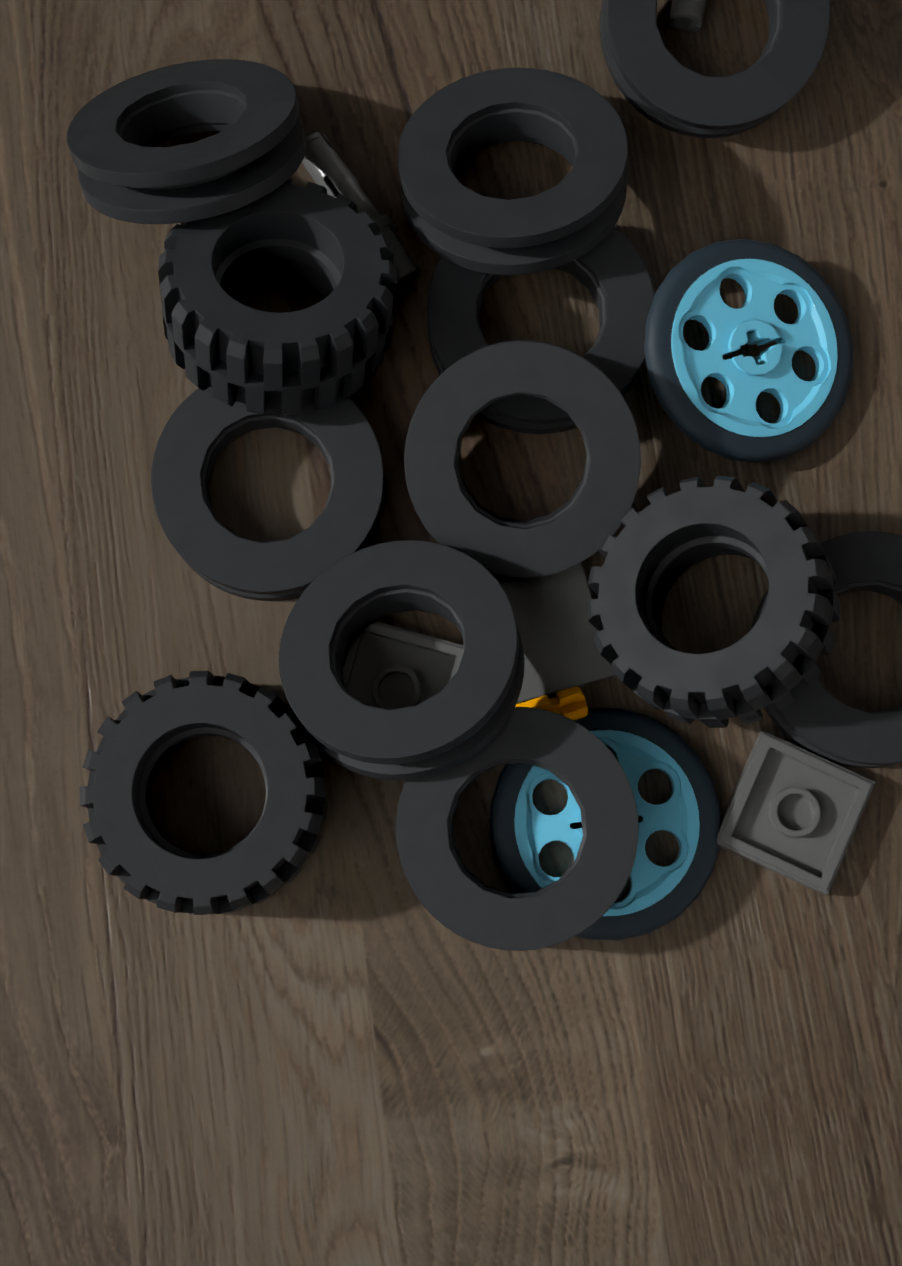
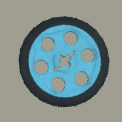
(679, 370)
(689, 814)

